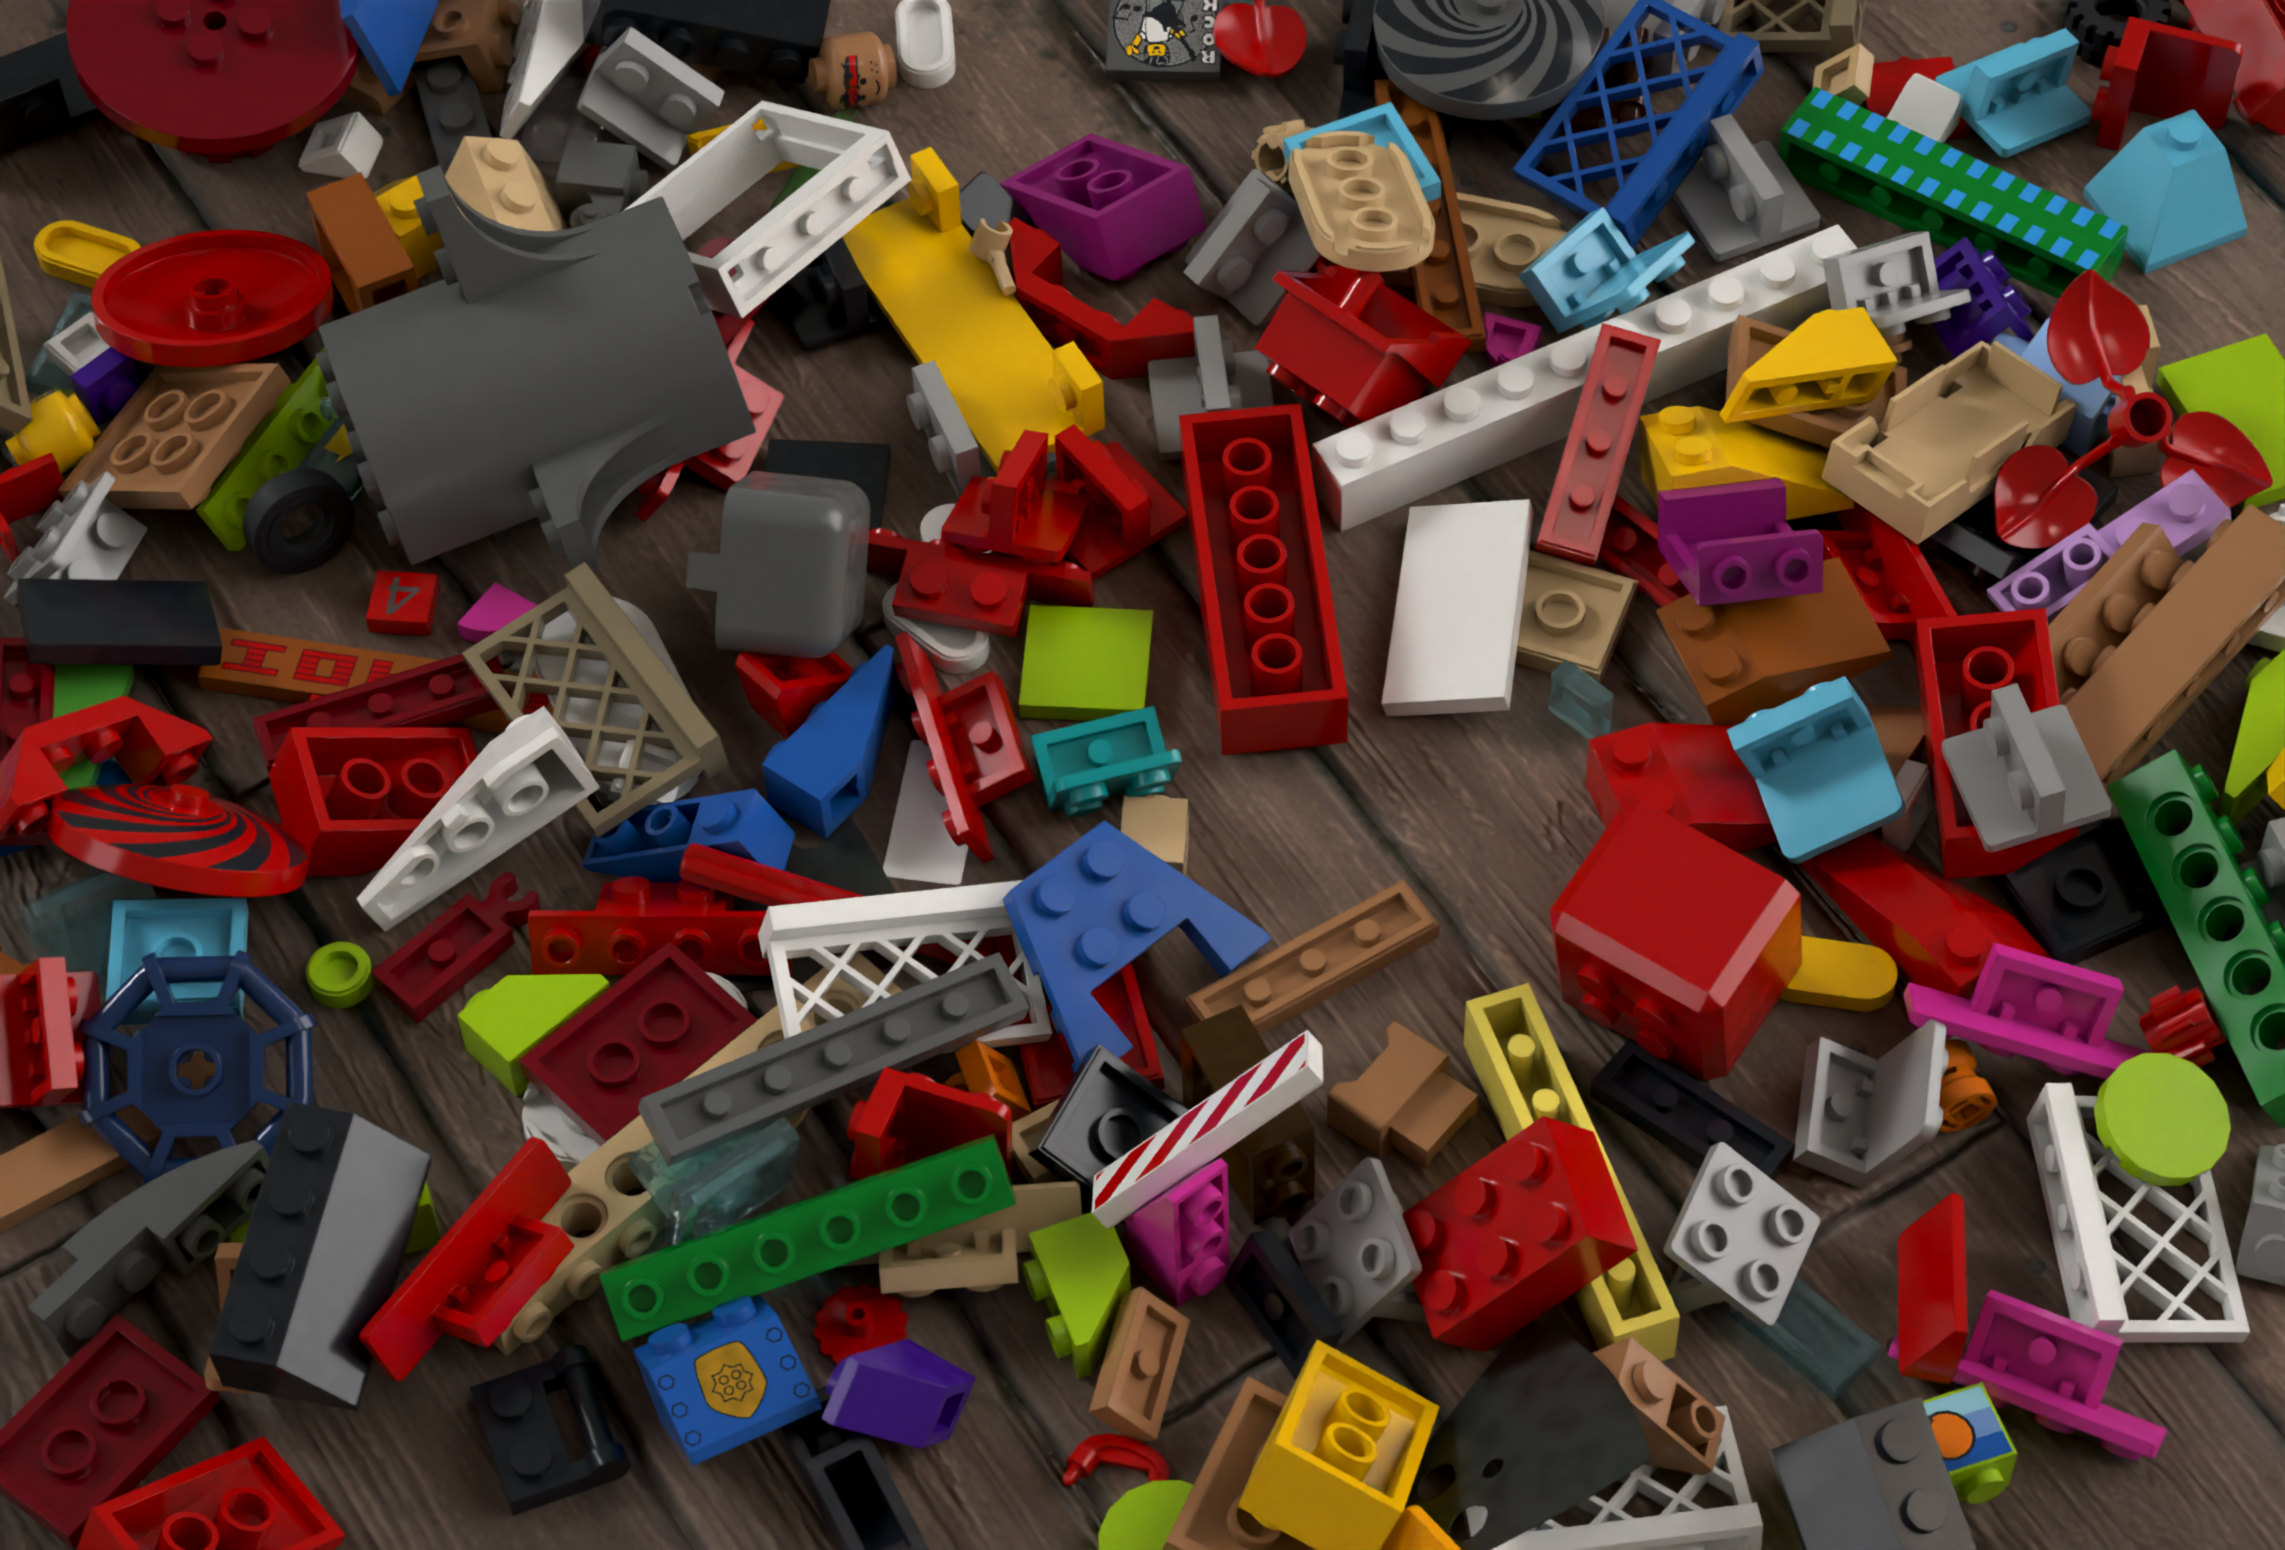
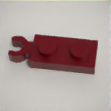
(453, 948)

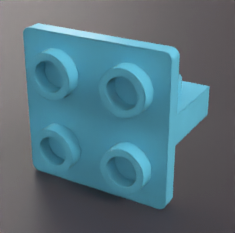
(2021, 93)

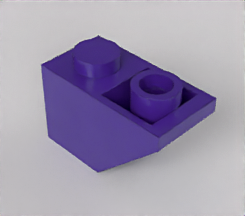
(898, 1394)

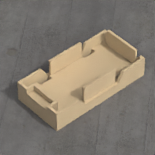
(1948, 439)

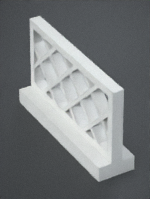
(883, 925)
(2083, 1241)
(1678, 1527)

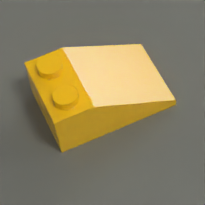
(1698, 449)
(1340, 1455)

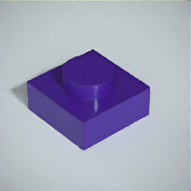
(106, 384)

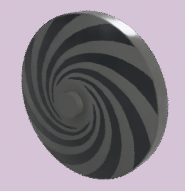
(1487, 53)

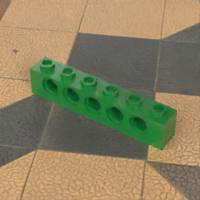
(2152, 806)
(808, 1237)

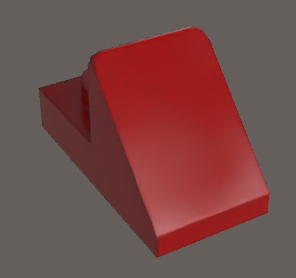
(787, 687)

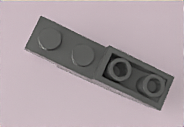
(163, 1222)

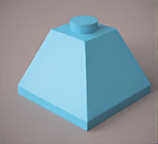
(2170, 192)

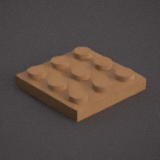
(180, 433)

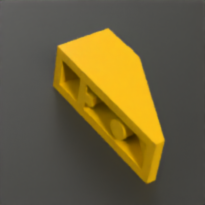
(1820, 365)

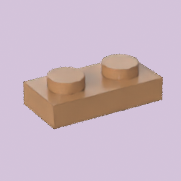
(1139, 1365)

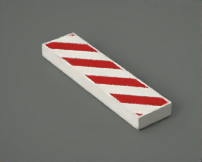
(1208, 1129)

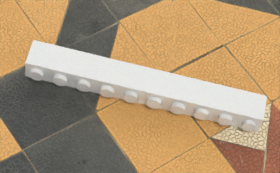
(1537, 395)

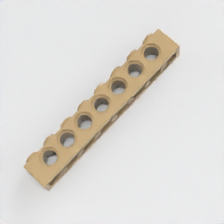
(599, 1183)

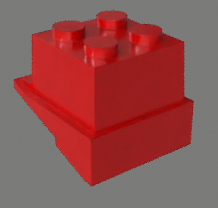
(1355, 344)

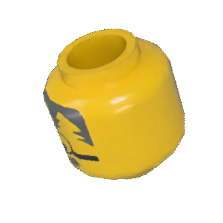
(58, 427)

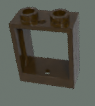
(1276, 1162)

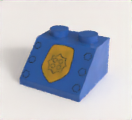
(725, 1378)

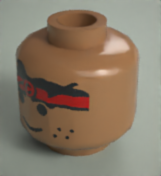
(853, 70)

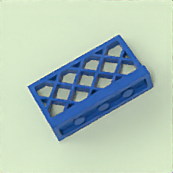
(1686, 130)

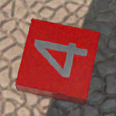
(403, 602)

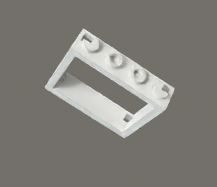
(855, 178)

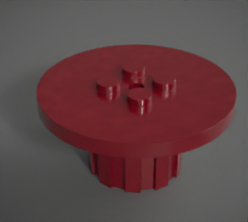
(212, 71)

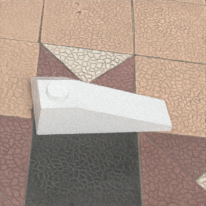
(545, 49)
(497, 802)

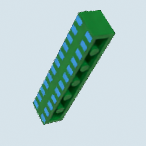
(1947, 193)

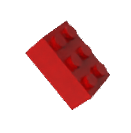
(1516, 1234)

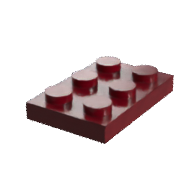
(634, 1042)
(99, 1428)

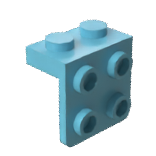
(1598, 271)
(1819, 769)

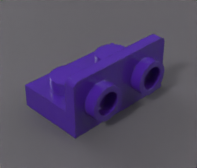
(1991, 303)

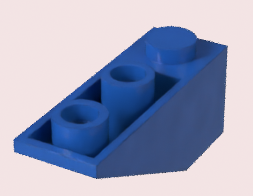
(832, 757)
(657, 836)

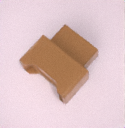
(1403, 1100)

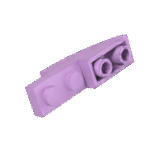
(2183, 509)

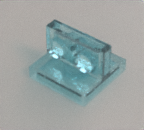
(78, 919)
(719, 1183)

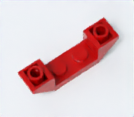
(1107, 345)
(144, 741)

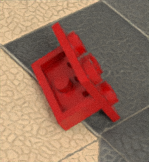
(1126, 502)
(1016, 509)
(40, 1035)

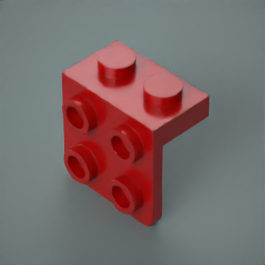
(2164, 75)
(917, 1118)

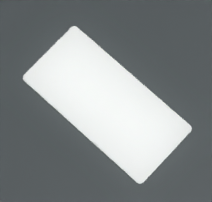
(918, 839)

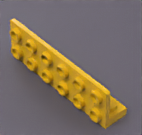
(955, 314)

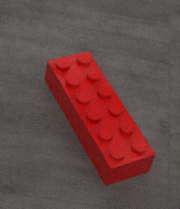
(1263, 580)

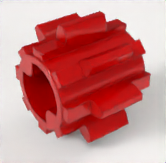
(2183, 1026)

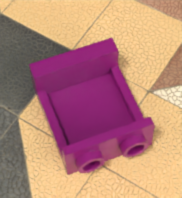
(1736, 543)

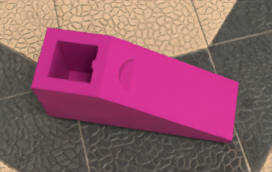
(1184, 1235)

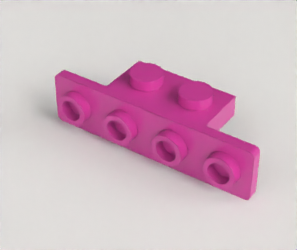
(2034, 1011)
(2051, 1370)

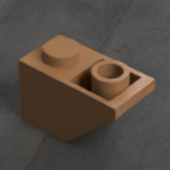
(1675, 1419)

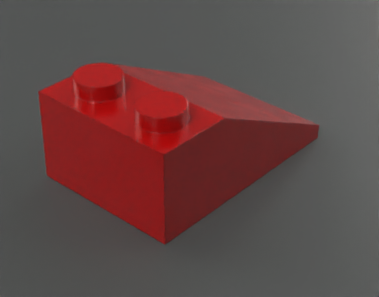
(1684, 773)
(363, 789)
(223, 1503)

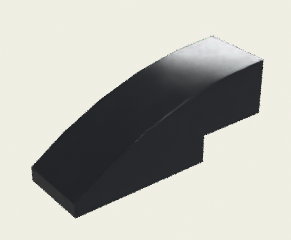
(849, 1484)

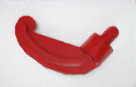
(1115, 1451)

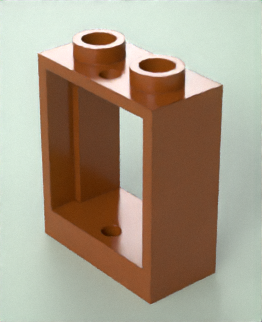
(359, 245)

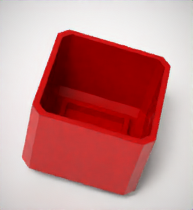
(1675, 940)

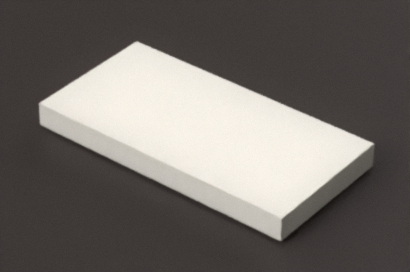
(1458, 608)

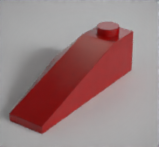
(1924, 922)

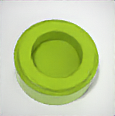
(339, 975)

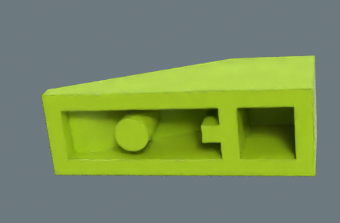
(2258, 739)

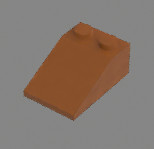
(1773, 648)

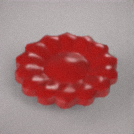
(858, 1322)

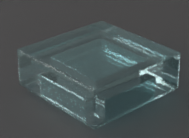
(1580, 701)

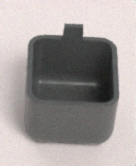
(787, 565)

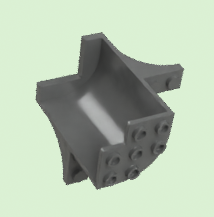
(530, 378)

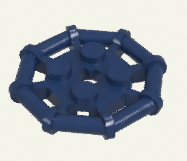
(169, 1041)

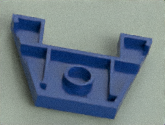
(1102, 910)

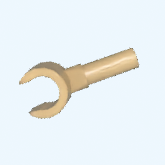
(990, 247)

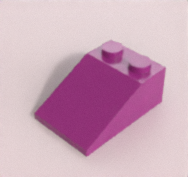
(1110, 204)

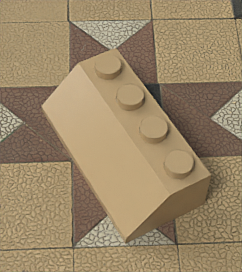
(504, 184)

